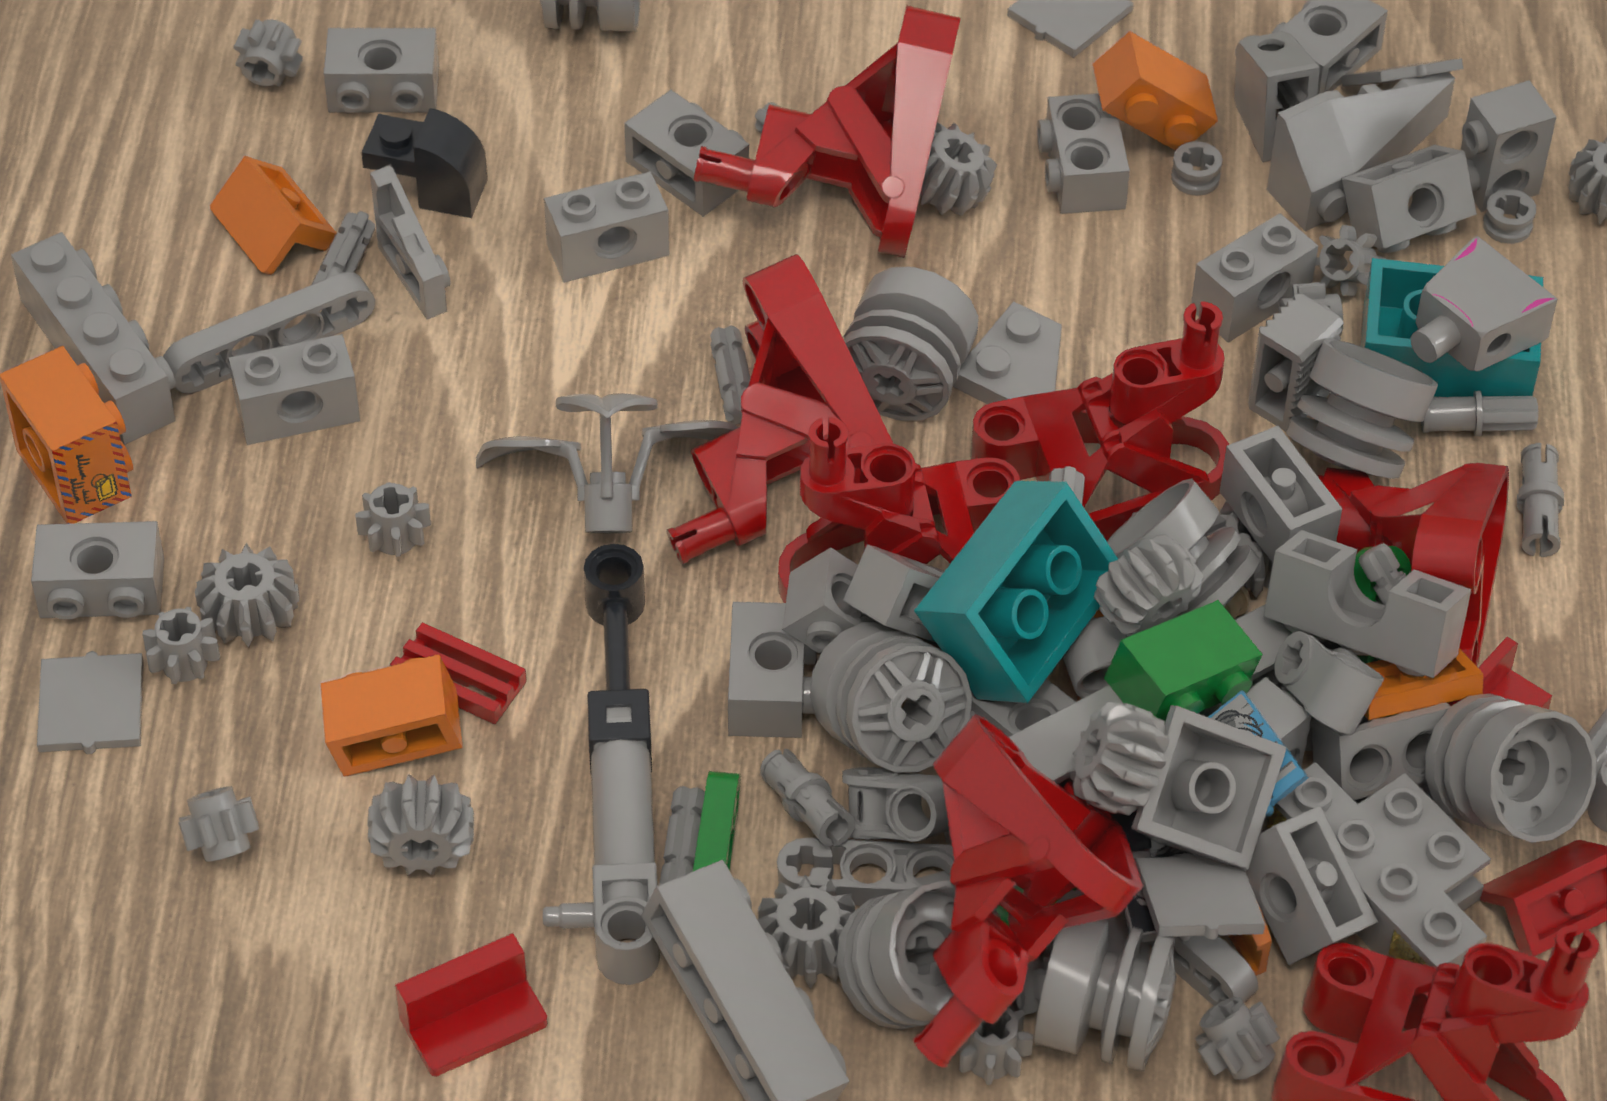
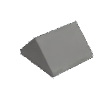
(1211, 789)

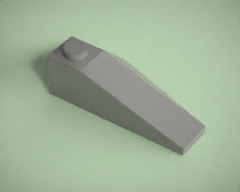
(1344, 135)

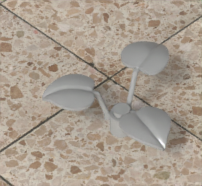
(607, 496)

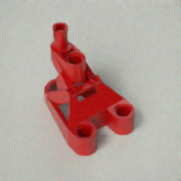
(863, 138)
(796, 379)
(1129, 413)
(889, 500)
(1451, 540)
(1006, 831)
(1458, 1021)

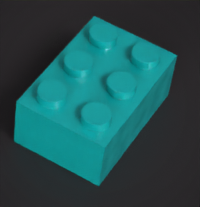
(1390, 321)
(1019, 590)

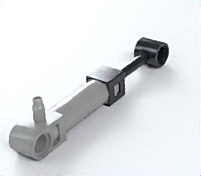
(620, 781)

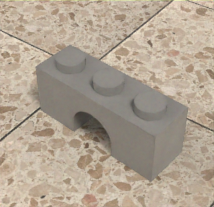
(1317, 594)

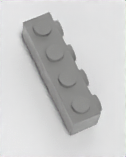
(88, 320)
(742, 989)

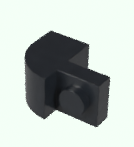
(438, 153)

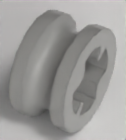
(1200, 155)
(1507, 229)

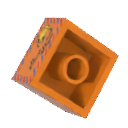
(67, 434)

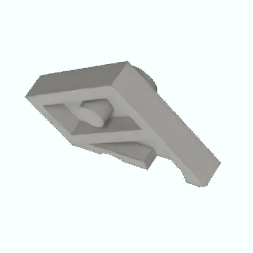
(406, 245)
(1013, 357)

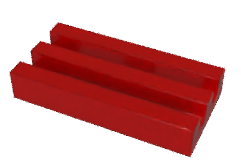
(468, 667)

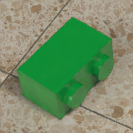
(1184, 663)

